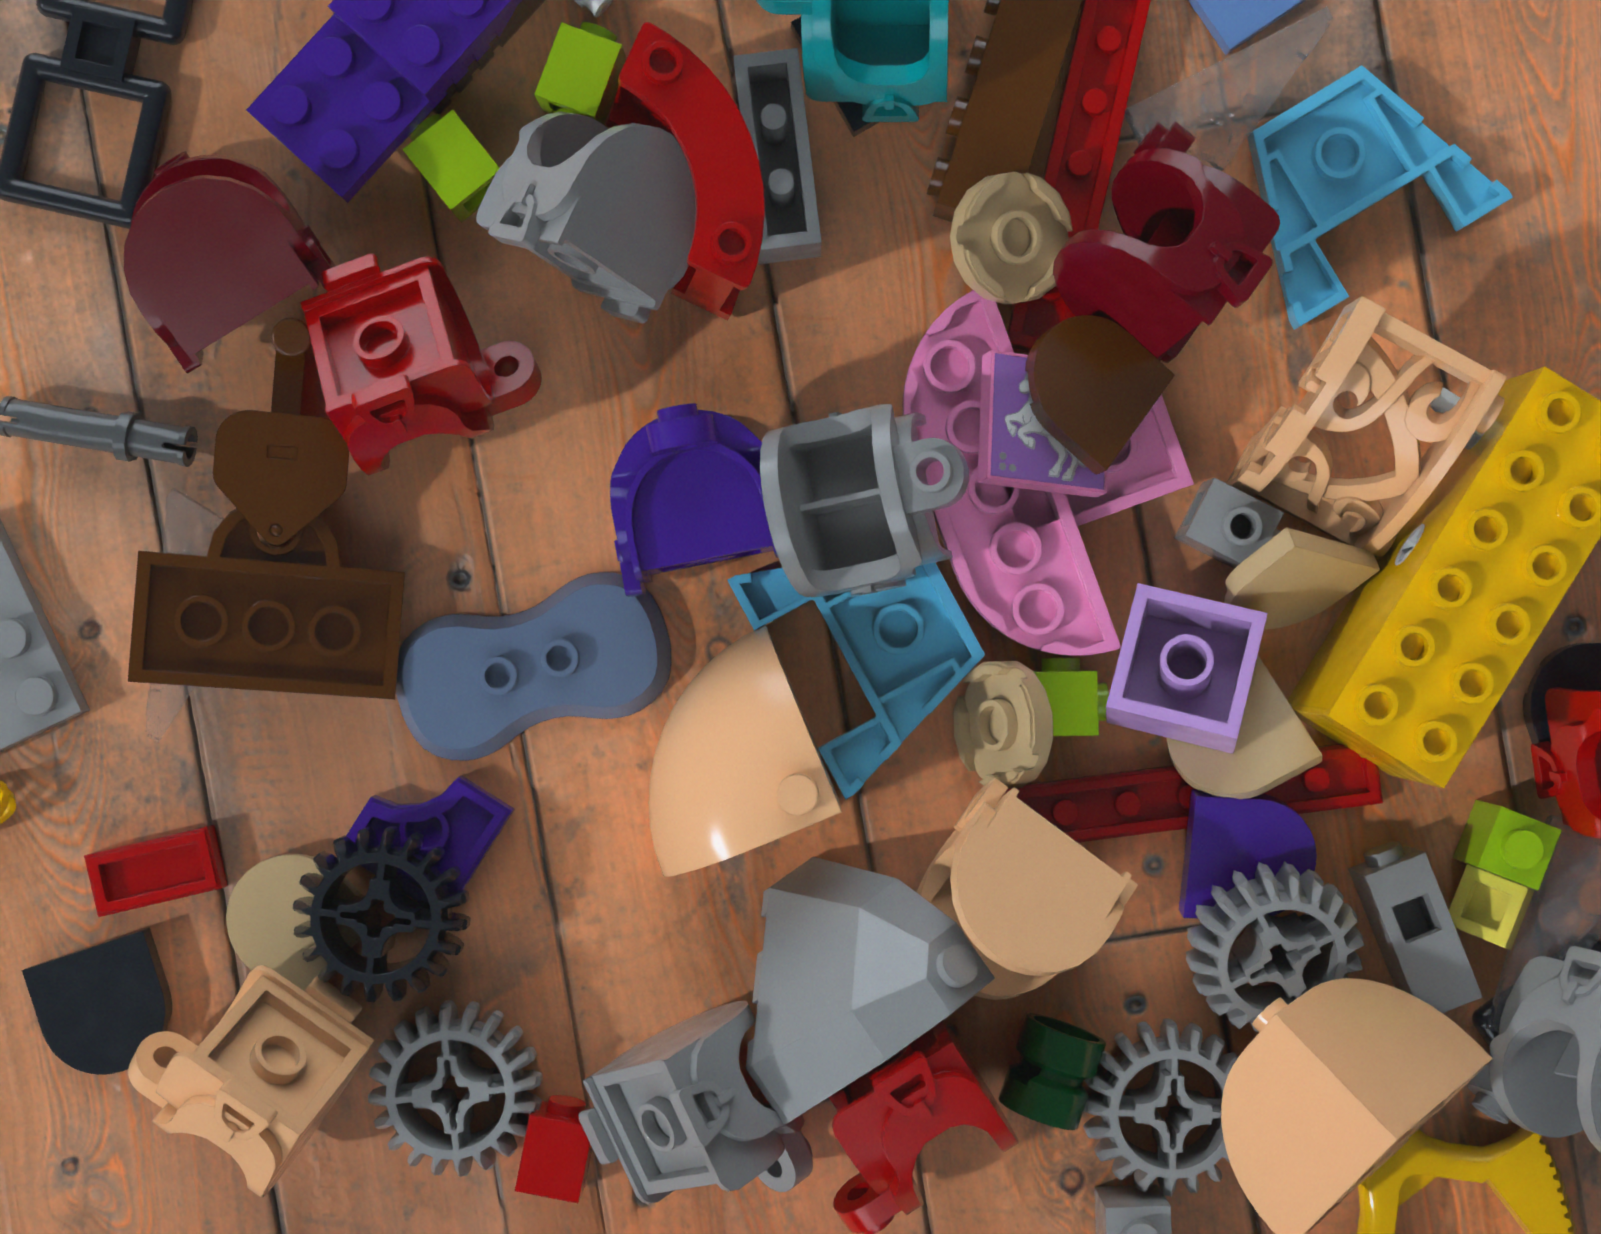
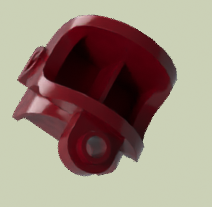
(1184, 248)
(214, 251)

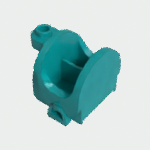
(873, 53)

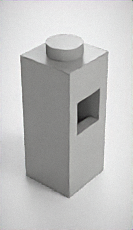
(1414, 926)

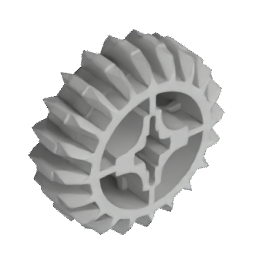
(1321, 934)
(404, 1097)
(1171, 1159)

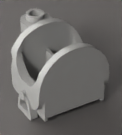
(598, 207)
(855, 499)
(1548, 1050)
(686, 1115)

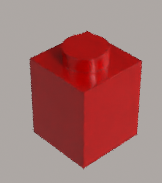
(555, 1151)

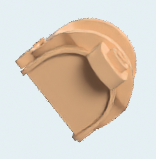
(1023, 892)
(259, 1074)

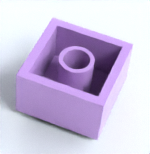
(1185, 668)

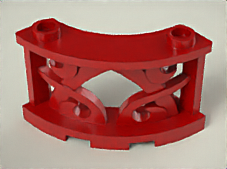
(679, 93)

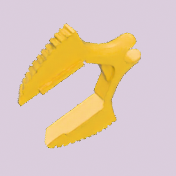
(1514, 1168)

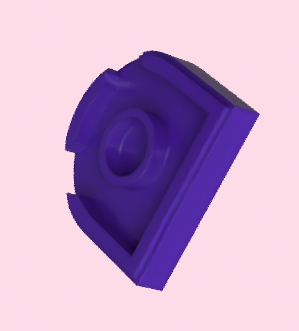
(1235, 836)

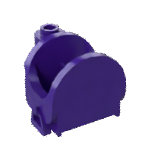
(687, 495)

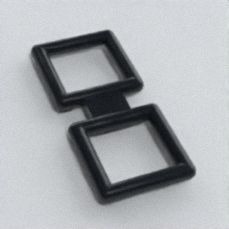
(99, 59)

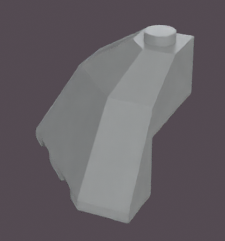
(849, 980)

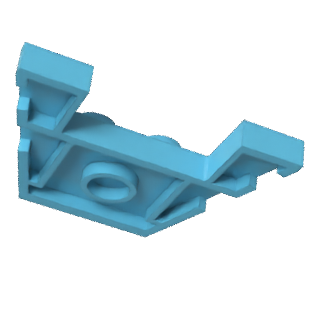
(1342, 157)
(901, 645)

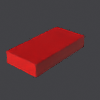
(156, 871)

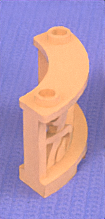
(1356, 364)

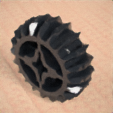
(328, 911)

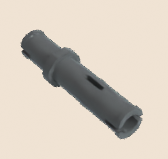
(123, 435)

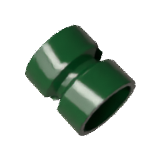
(1051, 1071)

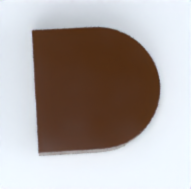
(1093, 386)

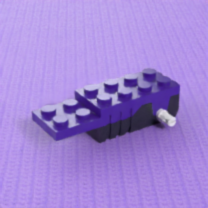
(379, 75)

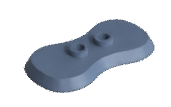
(485, 679)

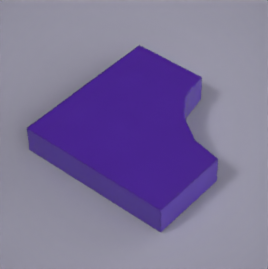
(460, 821)

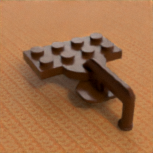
(263, 612)

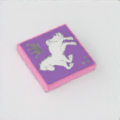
(1013, 442)

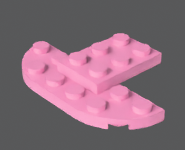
(1020, 546)

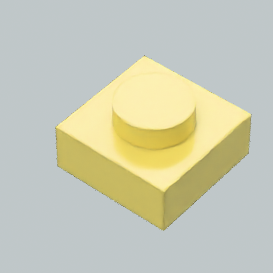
(1489, 906)

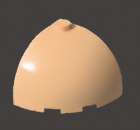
(735, 762)
(1336, 1094)

